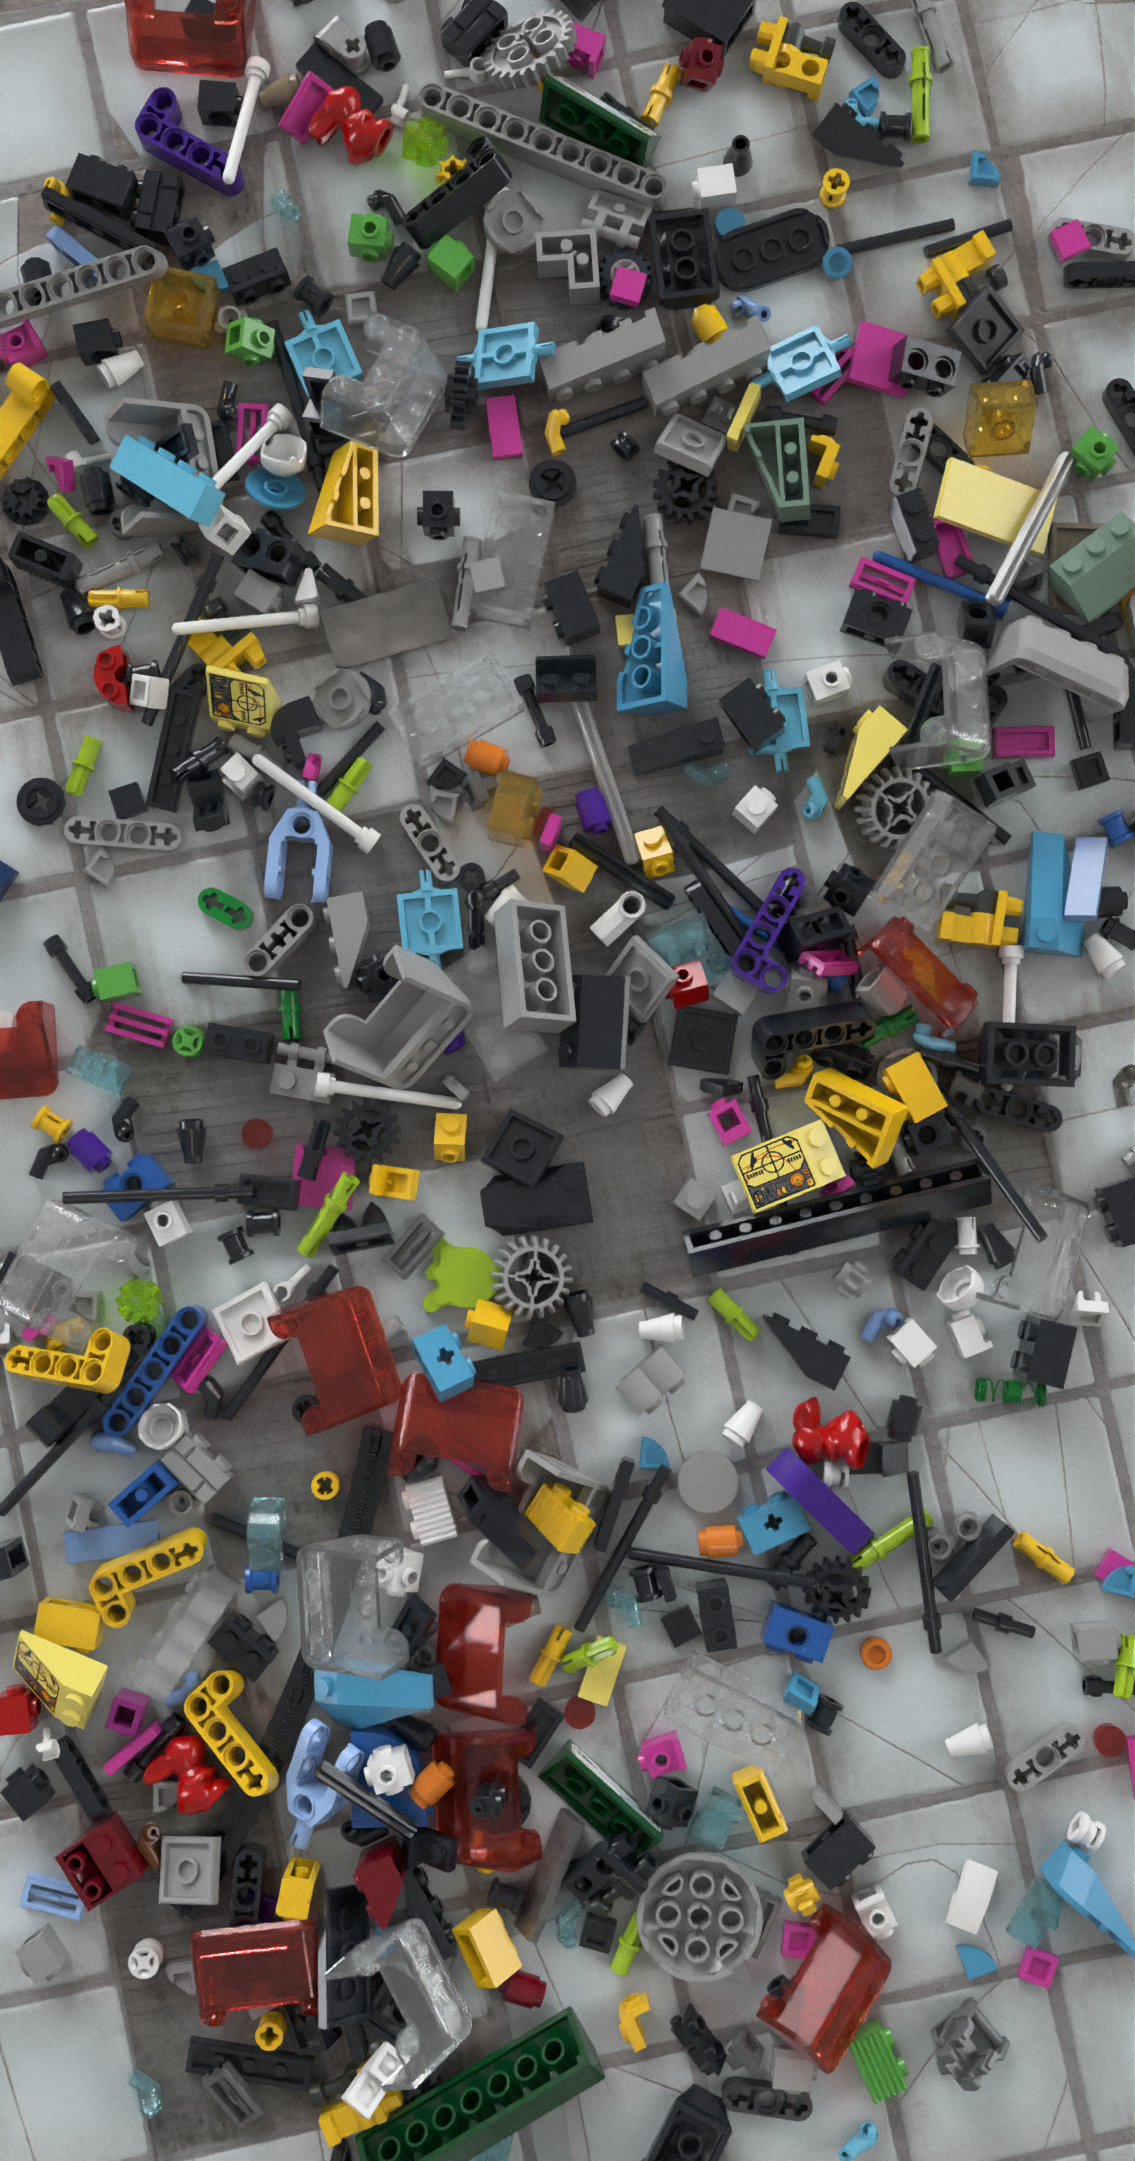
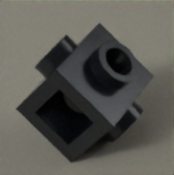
(191, 243)
(438, 515)
(848, 888)
(374, 980)
(671, 1802)

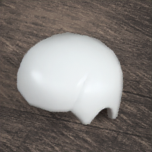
(284, 455)
(960, 1288)
(161, 1426)

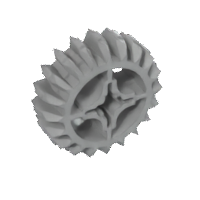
(912, 789)
(531, 1263)

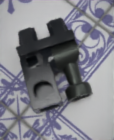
(611, 1863)

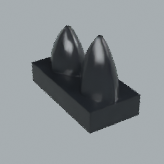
(373, 1232)

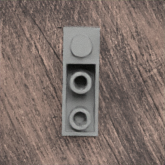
(350, 928)

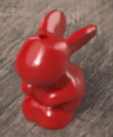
(362, 133)
(838, 1439)
(197, 1784)

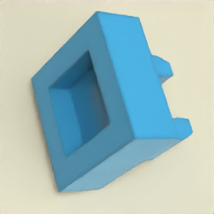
(801, 1692)

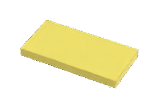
(988, 504)

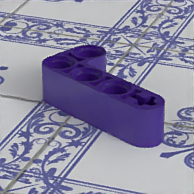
(193, 148)
(771, 927)
(820, 1501)

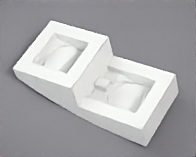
(972, 1897)
(366, 2089)

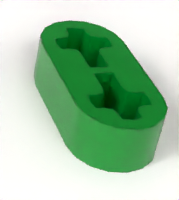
(229, 903)

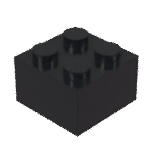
(1043, 1351)

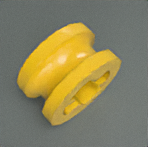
(335, 1485)

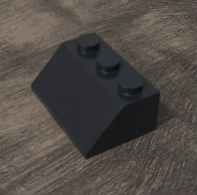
(601, 1024)

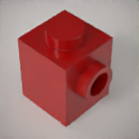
(691, 985)
(18, 1710)

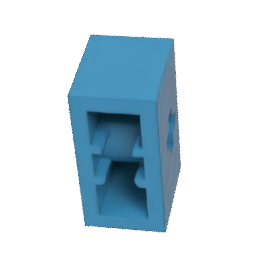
(443, 1378)
(760, 1534)

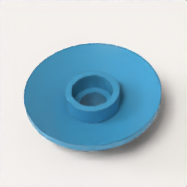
(275, 491)

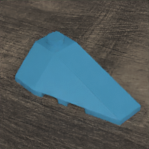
(655, 668)
(1045, 900)
(368, 1701)
(1080, 1886)

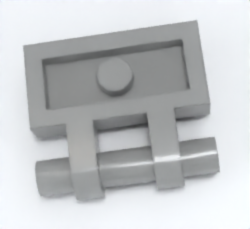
(619, 213)
(295, 1081)

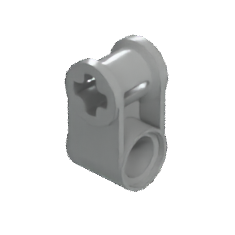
(344, 45)

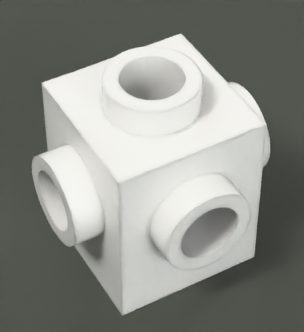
(403, 1578)
(389, 1769)

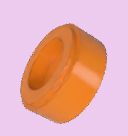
(875, 1653)

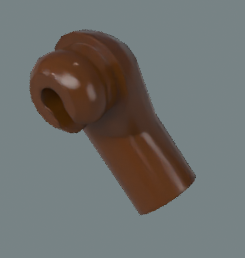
(147, 1844)

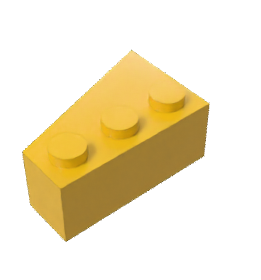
(349, 497)
(858, 1113)

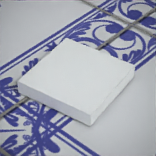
(246, 1324)

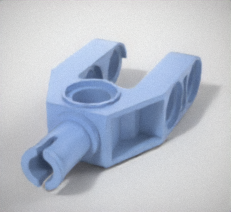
(278, 847)
(306, 1797)

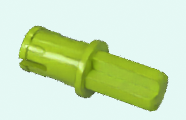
(72, 521)
(83, 766)
(349, 784)
(734, 1314)
(590, 1654)
(1125, 1668)
(627, 1949)

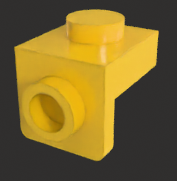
(827, 449)
(655, 852)
(450, 1137)
(394, 1182)
(631, 2027)

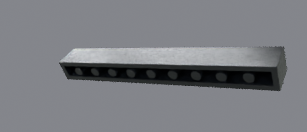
(837, 1217)

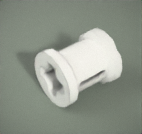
(110, 630)

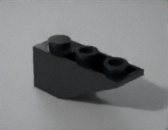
(849, 139)
(624, 571)
(814, 1359)
(498, 1519)
(429, 1910)

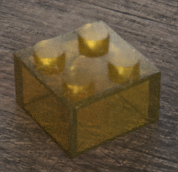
(182, 308)
(999, 418)
(513, 809)

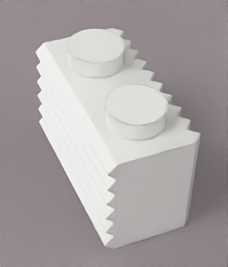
(431, 1510)

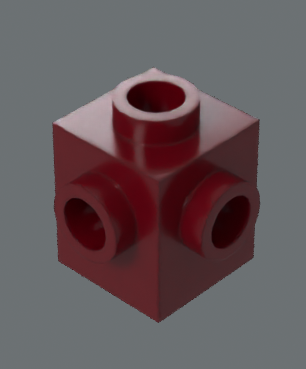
(701, 64)

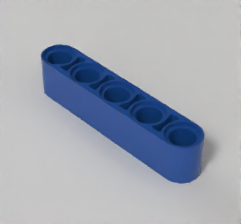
(142, 1378)

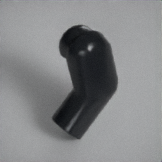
(1039, 363)
(226, 408)
(47, 1156)
(213, 1394)
(362, 1836)

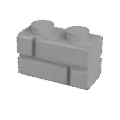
(197, 1467)

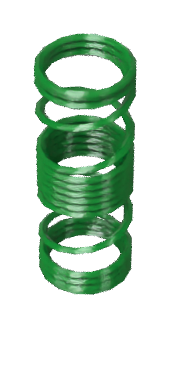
(1011, 1391)

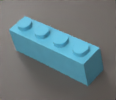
(167, 480)

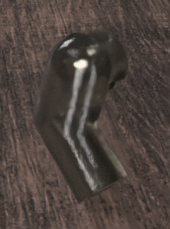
(1122, 1083)

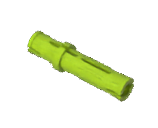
(920, 83)
(334, 1204)
(887, 1542)

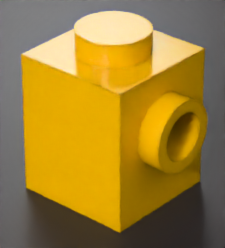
(576, 869)
(488, 1324)

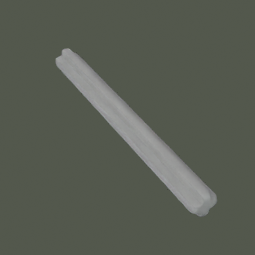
(1030, 529)
(606, 782)

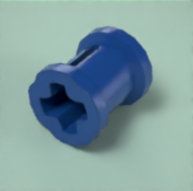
(1116, 828)
(261, 1580)

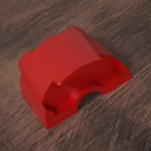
(109, 677)

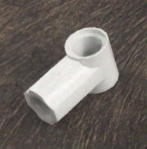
(616, 920)

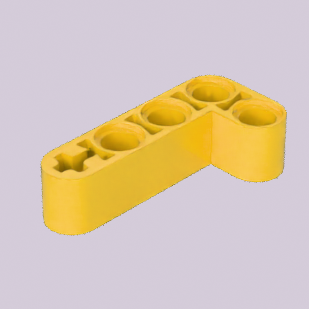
(22, 411)
(96, 1371)
(151, 1570)
(235, 1736)

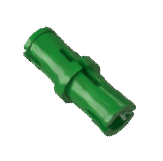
(290, 1014)
(891, 1025)

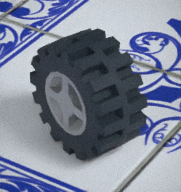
(627, 260)

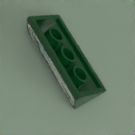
(594, 122)
(599, 1797)

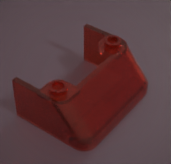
(191, 41)

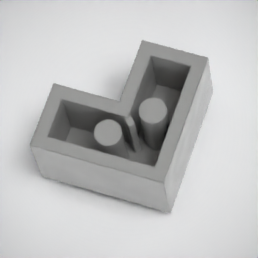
(571, 255)

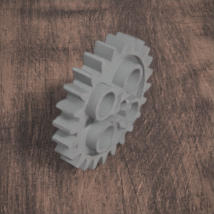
(549, 38)

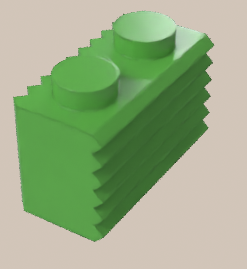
(876, 2062)

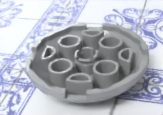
(704, 1946)

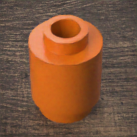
(486, 757)
(719, 1541)
(431, 1784)

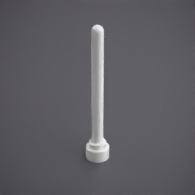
(256, 74)
(486, 283)
(278, 420)
(305, 616)
(363, 836)
(1010, 958)
(328, 1085)

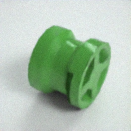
(185, 1037)

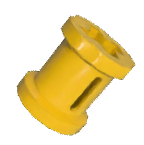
(829, 182)
(51, 1124)
(264, 2038)

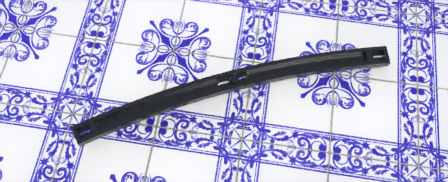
(288, 1714)

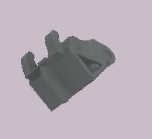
(959, 2054)

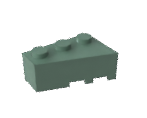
(781, 461)

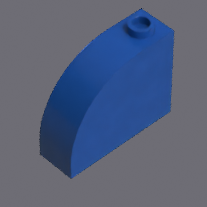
(369, 1739)

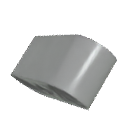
(268, 941)

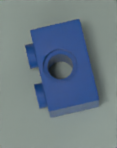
(151, 1175)
(143, 1493)
(783, 1618)

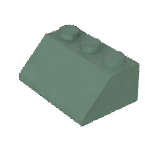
(1097, 569)

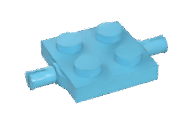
(323, 348)
(507, 355)
(803, 363)
(792, 706)
(430, 920)

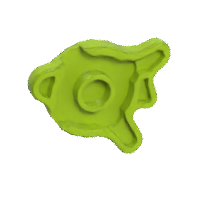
(460, 1277)

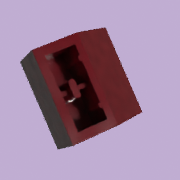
(102, 1861)
(381, 1877)

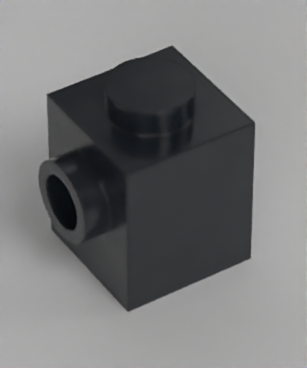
(27, 1790)

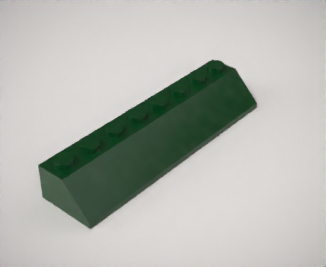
(490, 2097)

